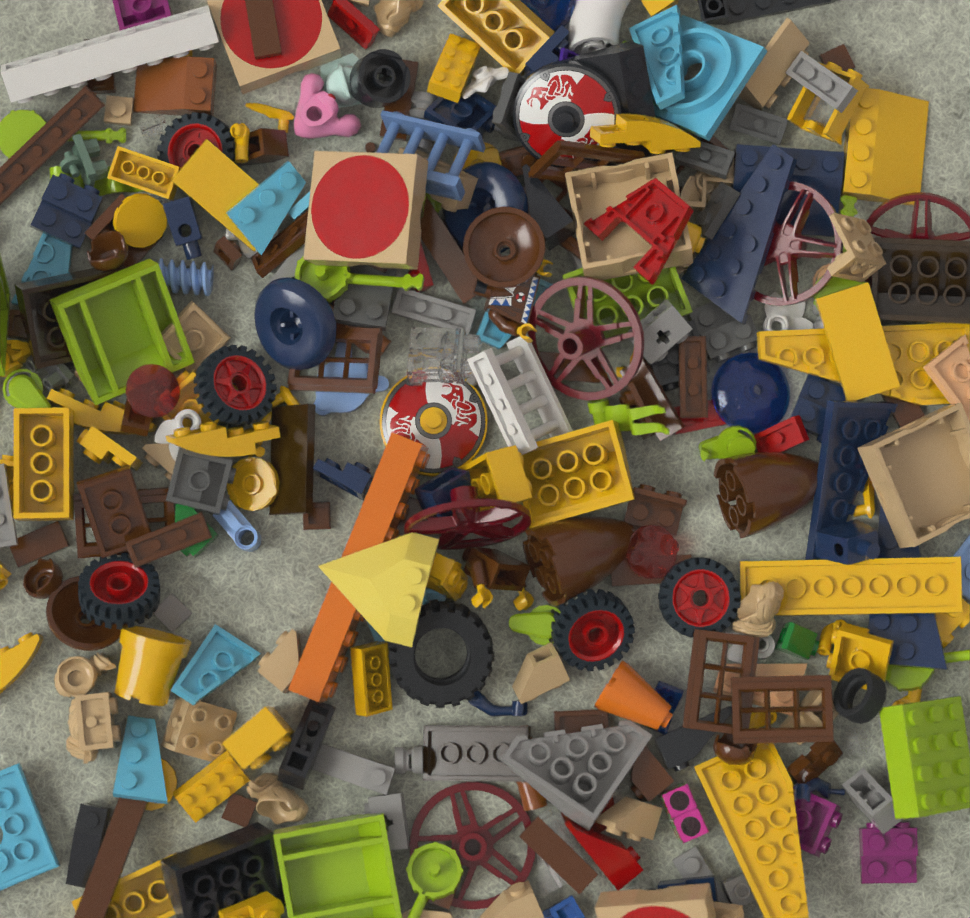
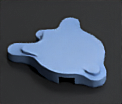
(344, 402)

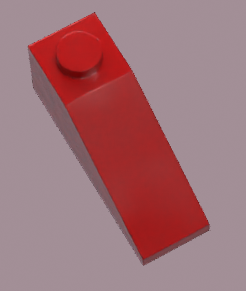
(609, 854)

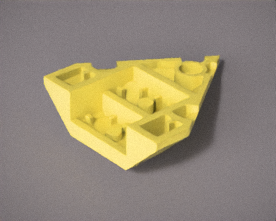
(387, 583)

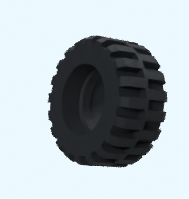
(462, 683)

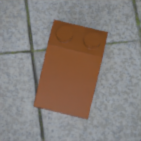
(176, 86)

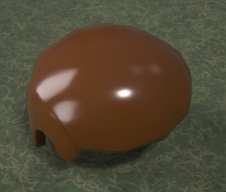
(108, 251)
(34, 579)
(733, 753)

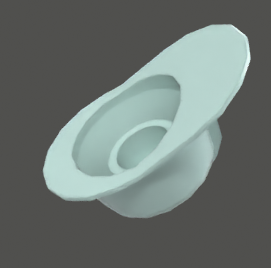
(337, 79)

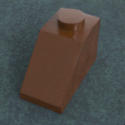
(266, 146)
(648, 776)

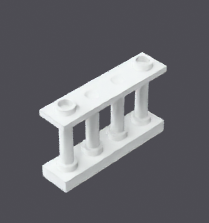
(503, 403)

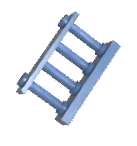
(437, 183)

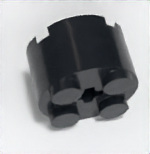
(391, 70)

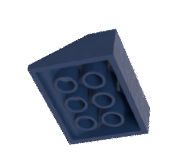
(813, 168)

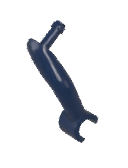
(490, 709)
(804, 790)

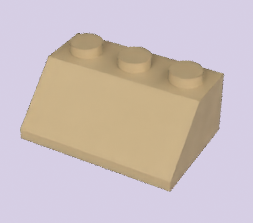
(771, 71)

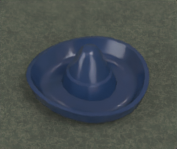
(493, 189)
(294, 323)

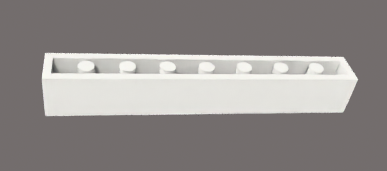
(109, 54)

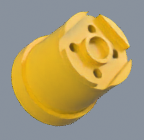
(149, 664)

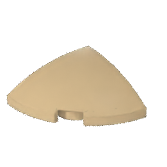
(699, 188)

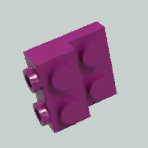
(137, 12)
(815, 823)
(888, 856)

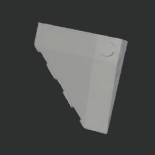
(578, 768)

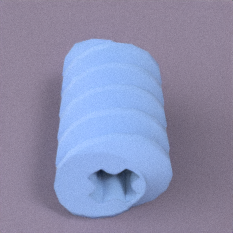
(187, 277)

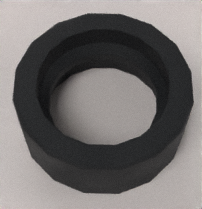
(870, 704)

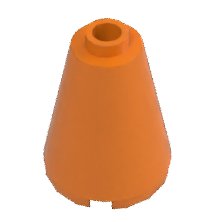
(634, 699)

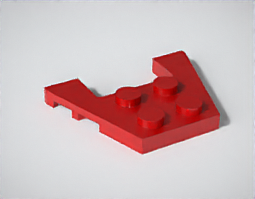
(655, 216)

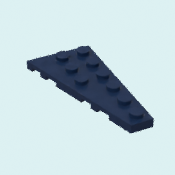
(735, 257)
(840, 464)
(913, 635)

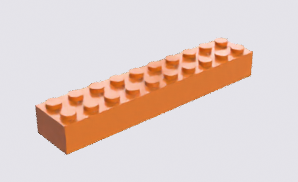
(375, 524)

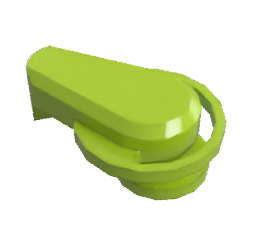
(25, 390)
(728, 444)
(534, 624)

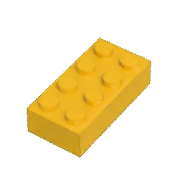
(453, 68)
(144, 173)
(371, 678)
(211, 786)

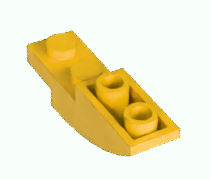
(648, 131)
(88, 415)
(216, 441)
(17, 659)

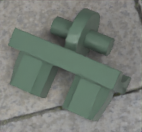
(81, 161)

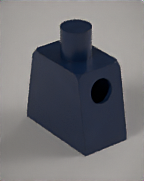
(181, 213)
(438, 489)
(856, 541)

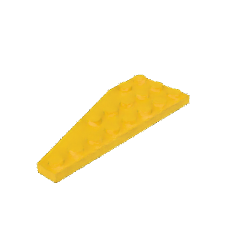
(908, 344)
(761, 826)

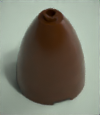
(766, 489)
(575, 554)

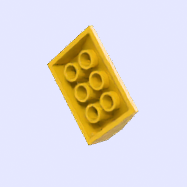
(884, 146)
(577, 473)

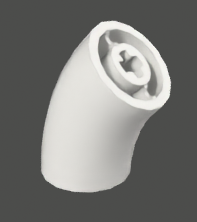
(595, 24)

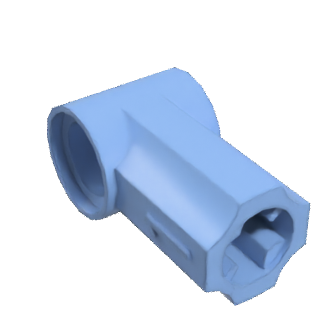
(236, 525)

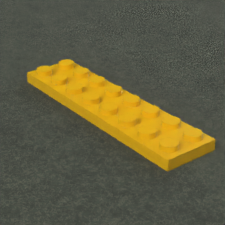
(862, 587)

